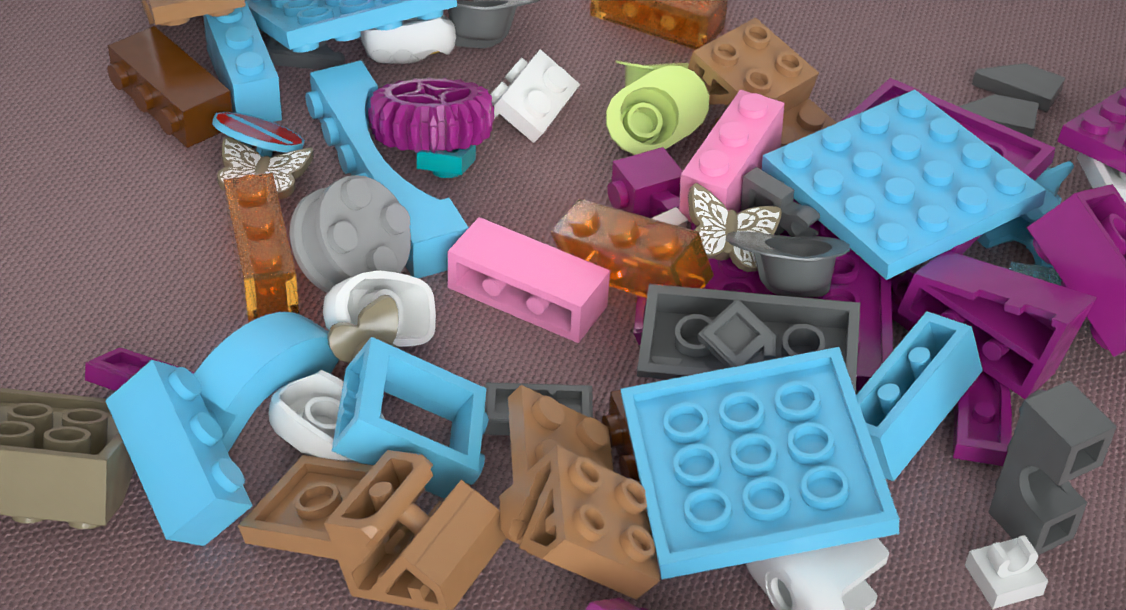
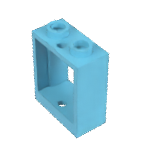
(366, 436)

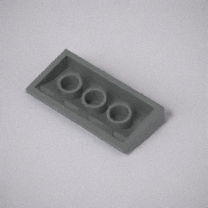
(800, 324)

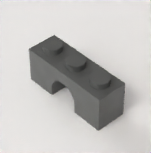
(1053, 442)

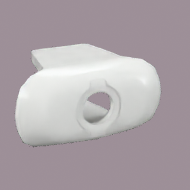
(822, 577)

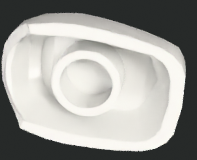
(411, 41)
(411, 296)
(307, 414)

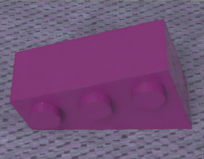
(1016, 319)

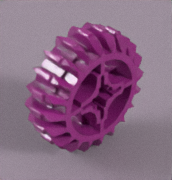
(431, 114)

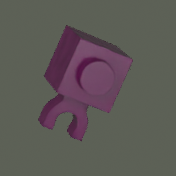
(645, 183)

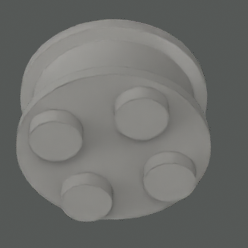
(349, 231)

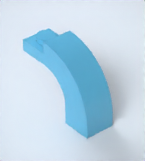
(257, 363)

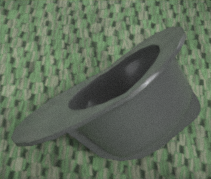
(483, 21)
(792, 264)

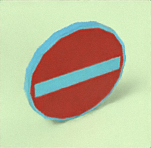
(258, 132)

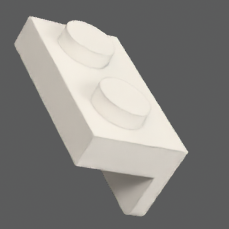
(534, 94)

